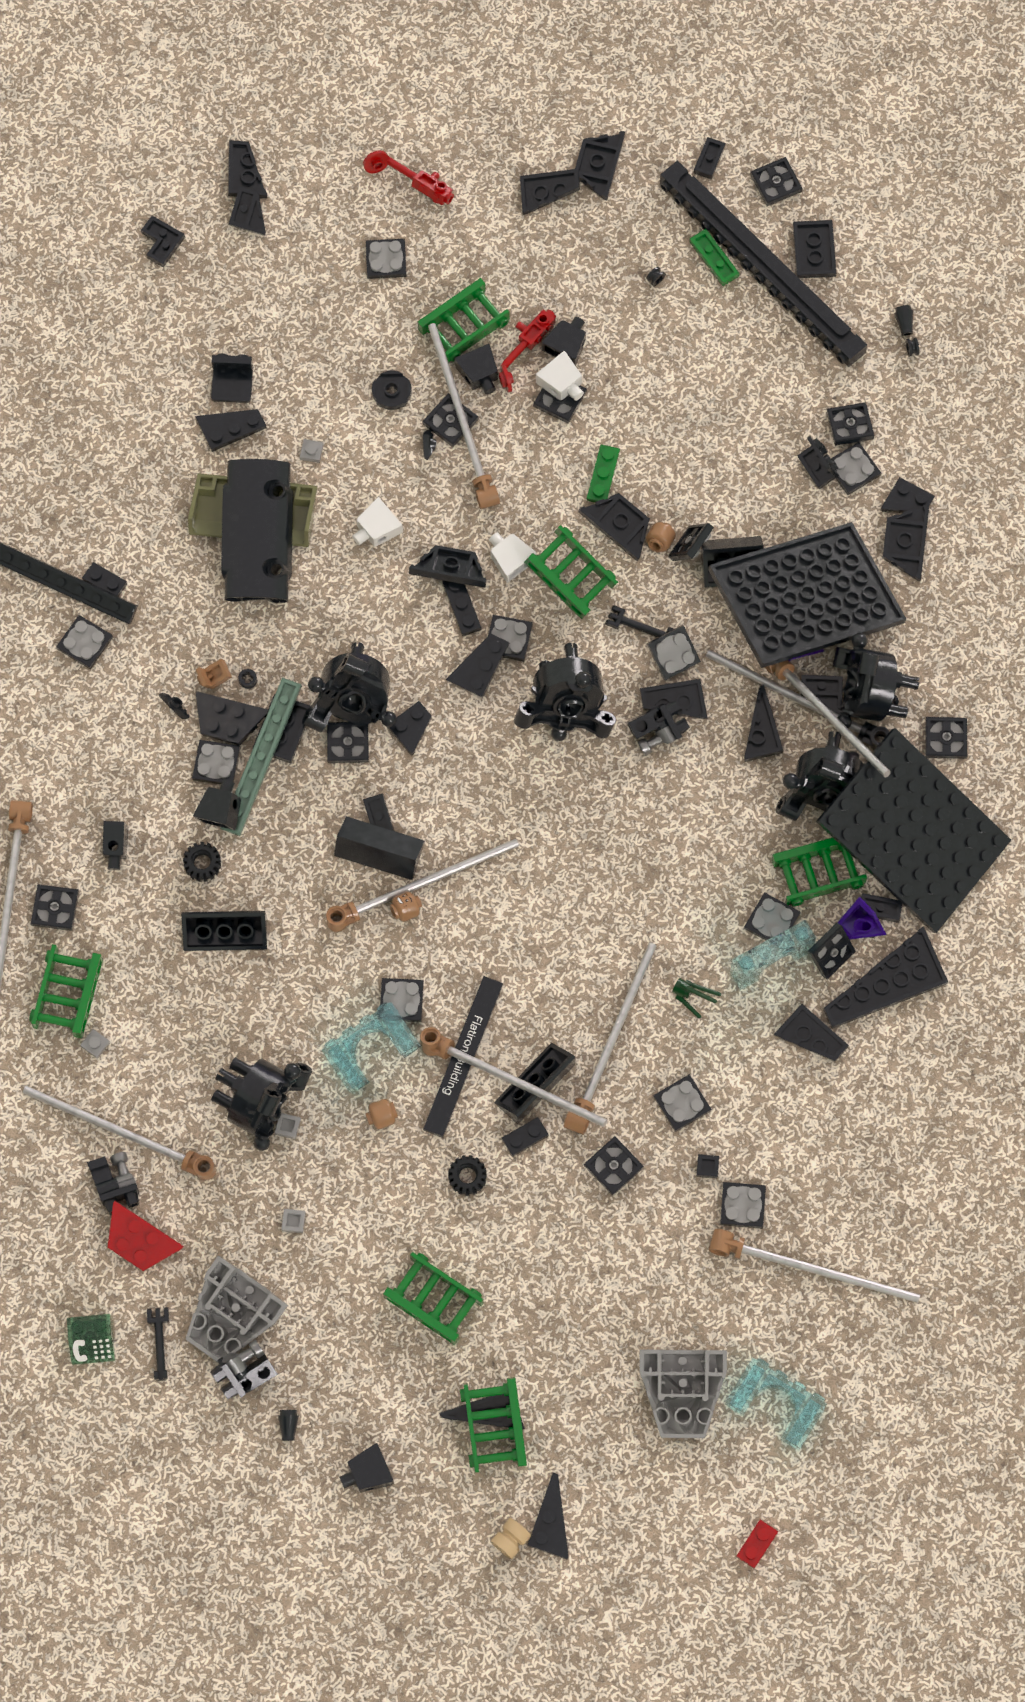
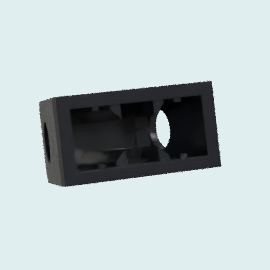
(566, 338)
(478, 368)
(219, 806)
(115, 834)
(368, 1471)

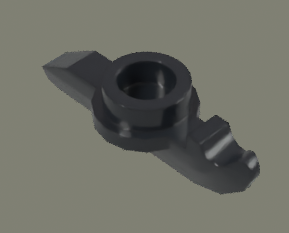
(429, 444)
(175, 704)

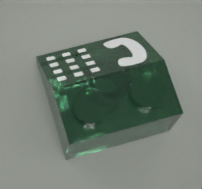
(91, 1339)

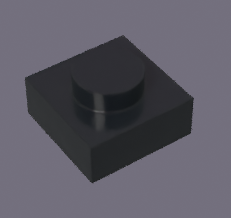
(707, 1166)

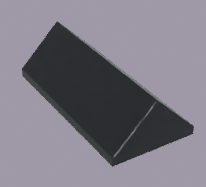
(378, 848)
(224, 930)
(543, 1073)

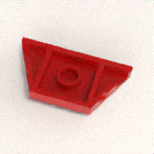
(138, 1240)

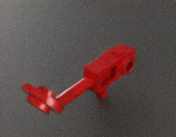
(423, 182)
(529, 338)

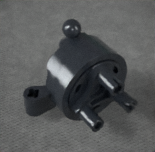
(870, 682)
(350, 689)
(567, 697)
(818, 778)
(259, 1095)

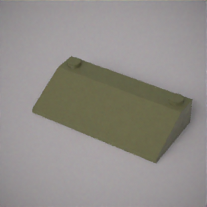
(207, 502)

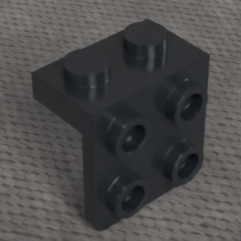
(232, 378)
(818, 463)

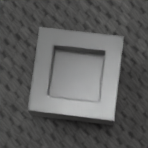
(311, 451)
(95, 1043)
(288, 1126)
(293, 1221)

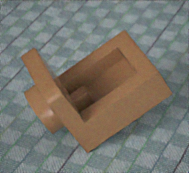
(213, 674)

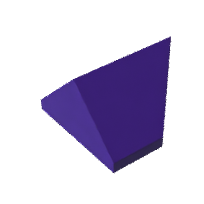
(861, 921)

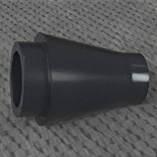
(904, 318)
(288, 1423)

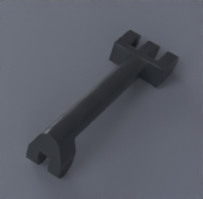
(621, 619)
(161, 1373)

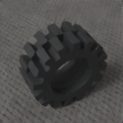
(193, 853)
(458, 1166)

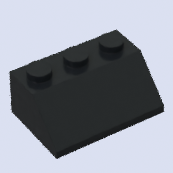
(724, 549)

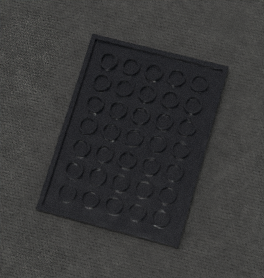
(806, 594)
(914, 831)

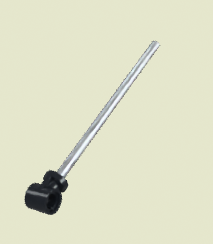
(867, 732)

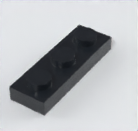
(462, 607)

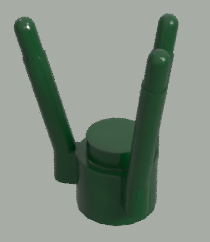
(686, 988)

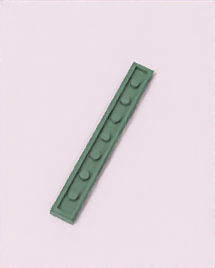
(264, 749)

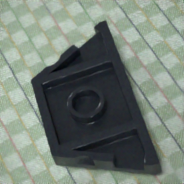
(599, 161)
(619, 522)
(906, 541)
(450, 566)
(227, 718)

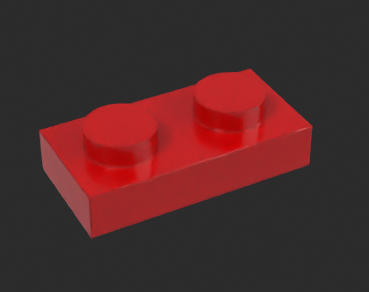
(757, 1544)

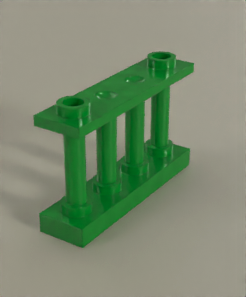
(461, 302)
(566, 591)
(803, 855)
(82, 1004)
(432, 1318)
(511, 1411)

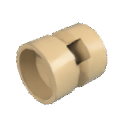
(511, 1537)

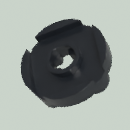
(384, 382)

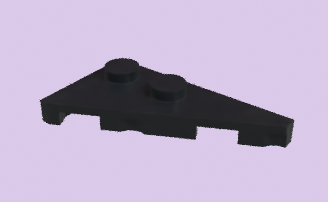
(763, 733)
(486, 1403)
(549, 1528)

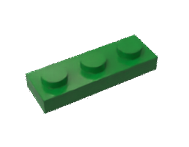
(714, 257)
(603, 473)

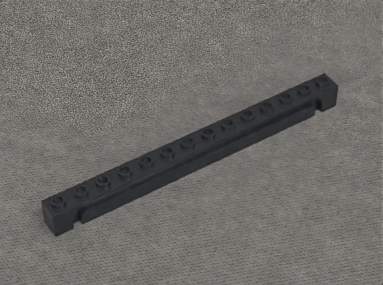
(762, 264)

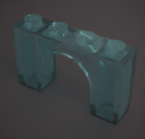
(793, 941)
(341, 1051)
(760, 1377)

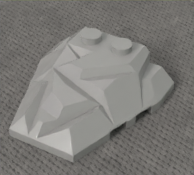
(231, 1311)
(680, 1383)

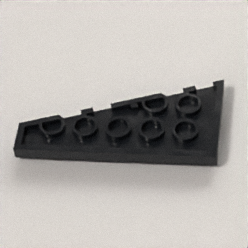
(896, 978)

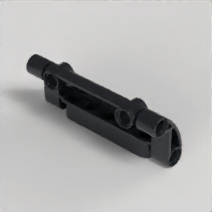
(257, 530)

